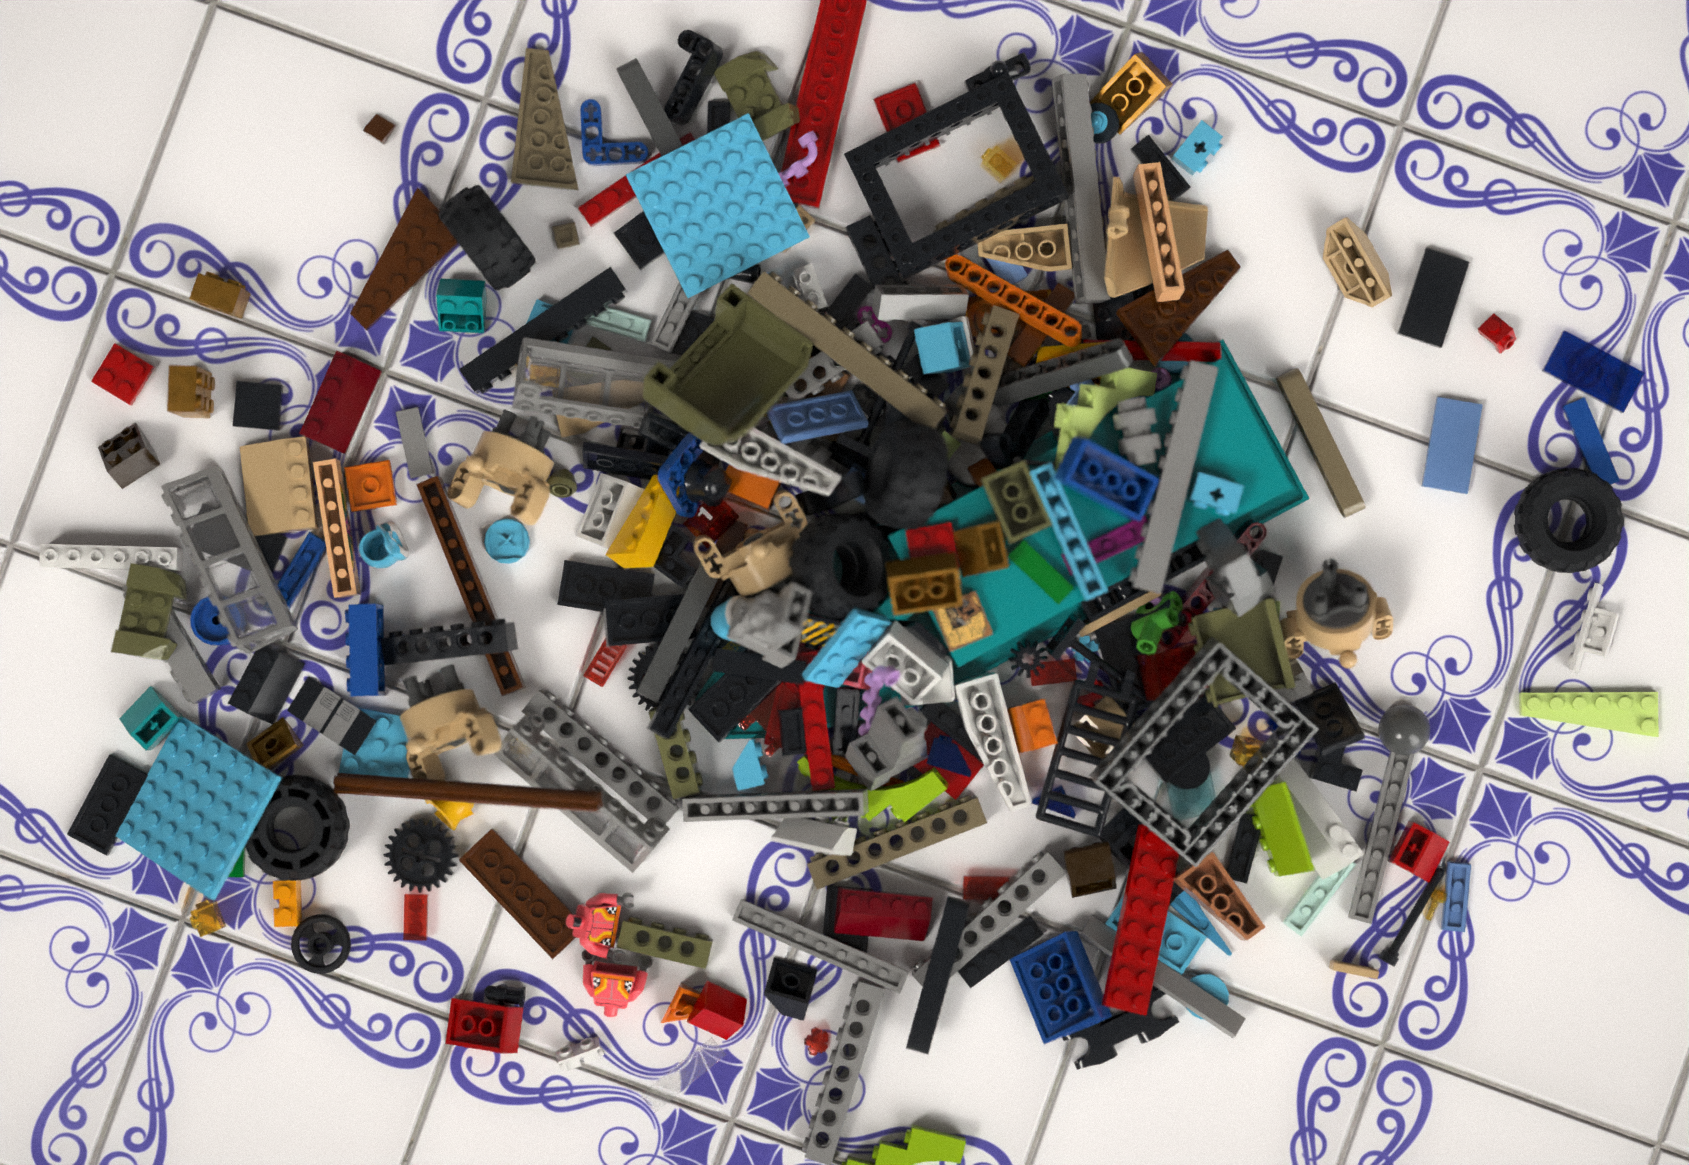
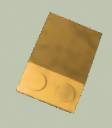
(1133, 90)

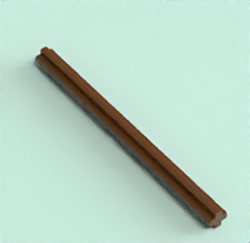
(468, 792)

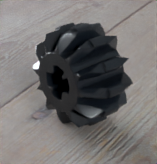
(1025, 666)

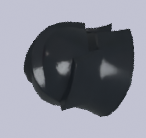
(706, 483)

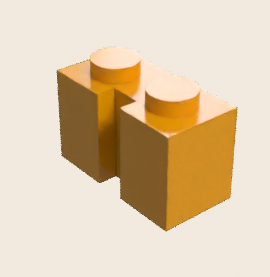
(290, 903)

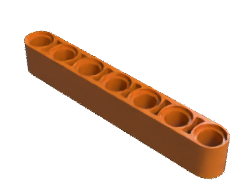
(1022, 306)

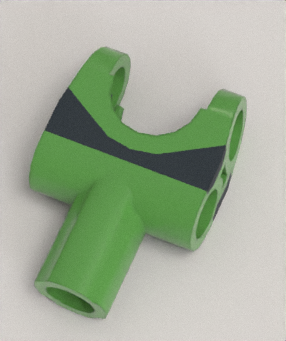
(1150, 623)

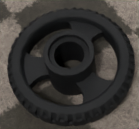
(306, 930)

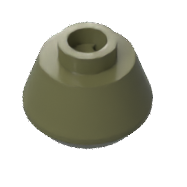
(562, 483)

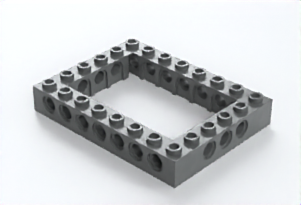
(1246, 785)

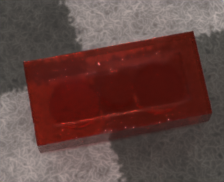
(1055, 672)
(982, 887)
(416, 917)

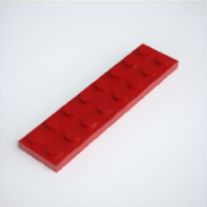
(1141, 923)

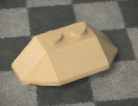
(1356, 264)

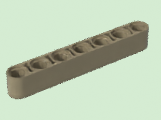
(1320, 442)

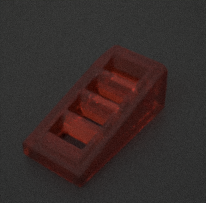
(598, 657)

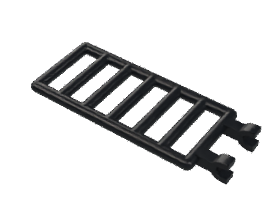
(1059, 750)

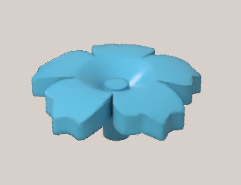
(1085, 641)

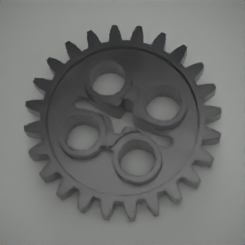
(641, 668)
(415, 875)

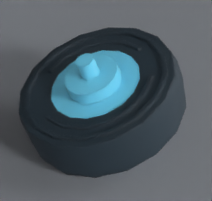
(1104, 121)

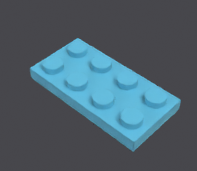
(846, 648)
(1178, 942)

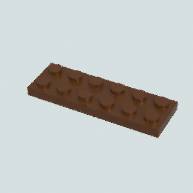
(520, 892)

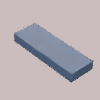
(1457, 892)

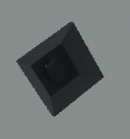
(790, 987)

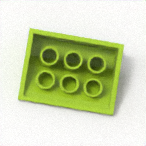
(1281, 832)

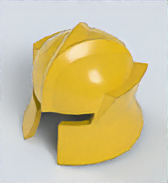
(451, 812)

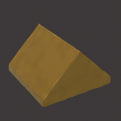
(274, 744)

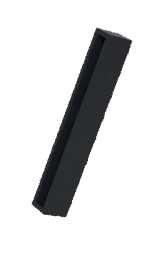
(548, 326)

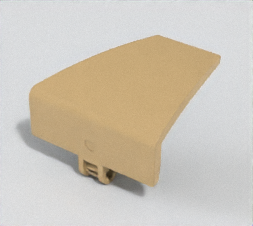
(1127, 253)

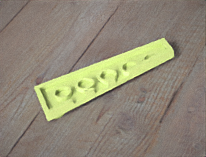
(1606, 710)

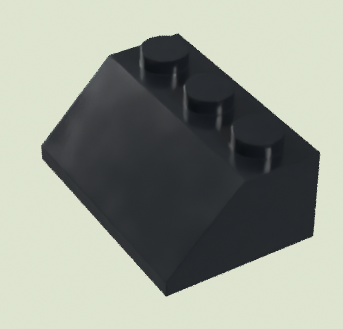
(266, 683)

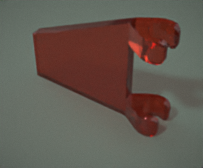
(767, 715)

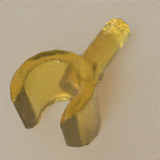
(1437, 896)

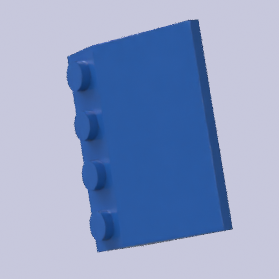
(1060, 987)

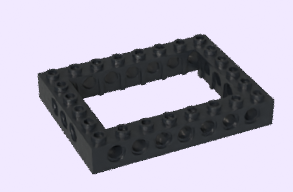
(980, 225)

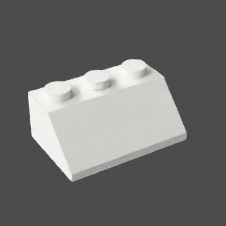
(608, 510)
(917, 663)
(817, 835)

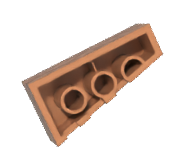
(1220, 896)

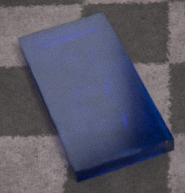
(1593, 371)

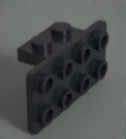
(1107, 323)

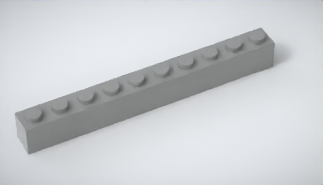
(1081, 182)
(1174, 476)

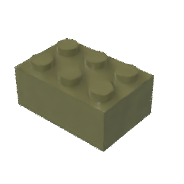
(1016, 502)

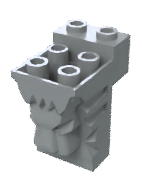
(771, 623)
(890, 745)

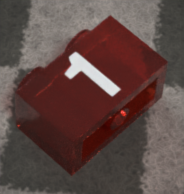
(711, 521)

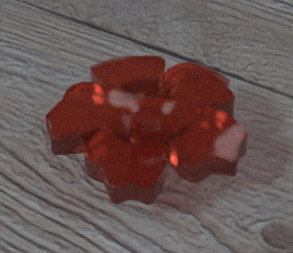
(816, 1041)

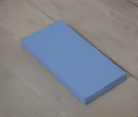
(817, 417)
(1452, 445)

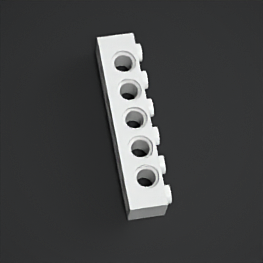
(109, 557)

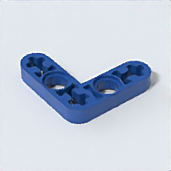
(597, 142)
(672, 473)

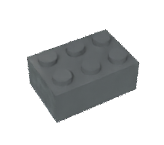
(1227, 559)

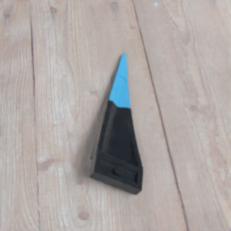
(1121, 835)

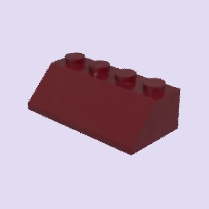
(340, 402)
(882, 914)

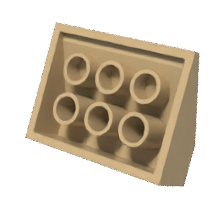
(279, 486)

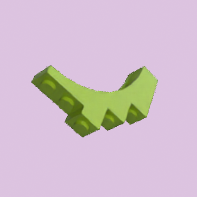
(904, 797)
(921, 1147)

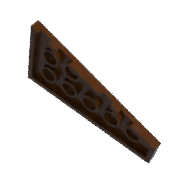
(410, 254)

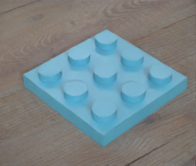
(382, 751)

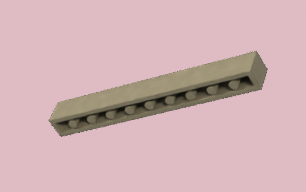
(846, 351)

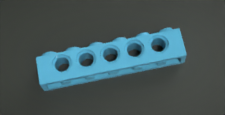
(1068, 533)

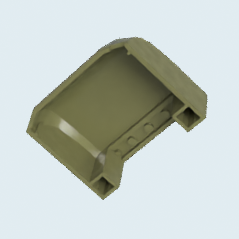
(730, 371)

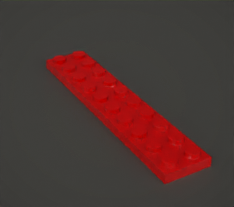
(823, 94)

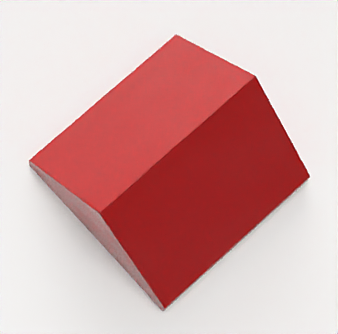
(718, 1011)

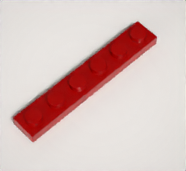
(616, 195)
(816, 730)

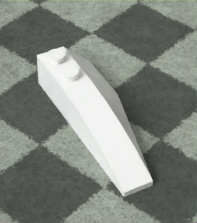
(771, 459)
(992, 735)
(1324, 833)

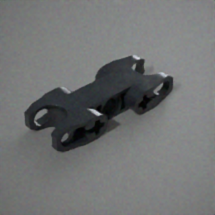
(1112, 1031)

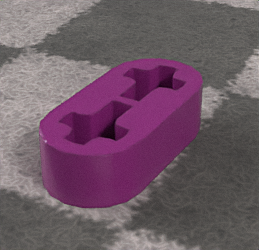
(882, 325)

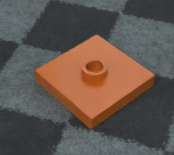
(370, 486)

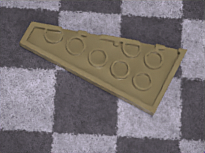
(541, 140)

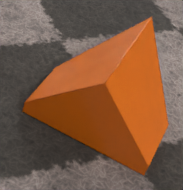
(681, 1004)

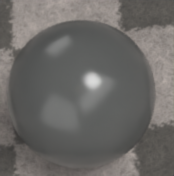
(1404, 729)

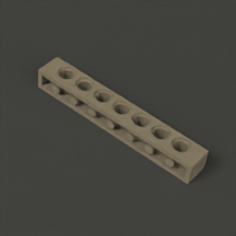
(974, 818)

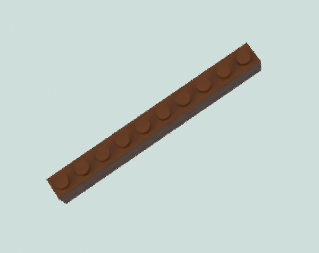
(467, 577)

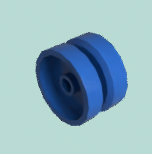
(205, 625)

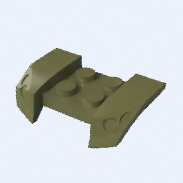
(752, 92)
(148, 612)

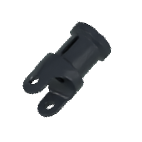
(504, 994)

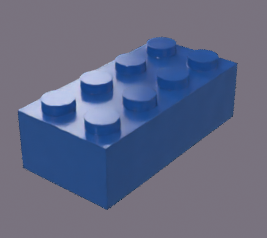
(1106, 479)
(365, 650)

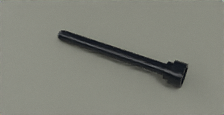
(1390, 954)

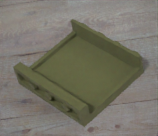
(1253, 639)

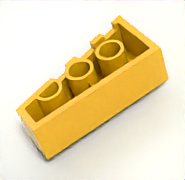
(644, 529)

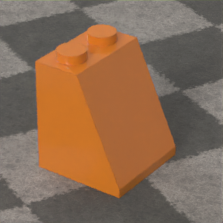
(752, 487)
(1031, 725)

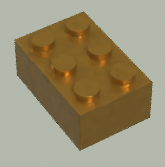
(190, 391)
(924, 583)

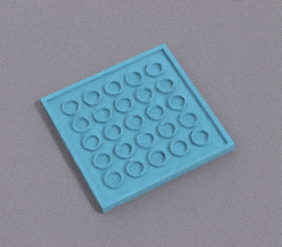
(717, 205)
(198, 807)

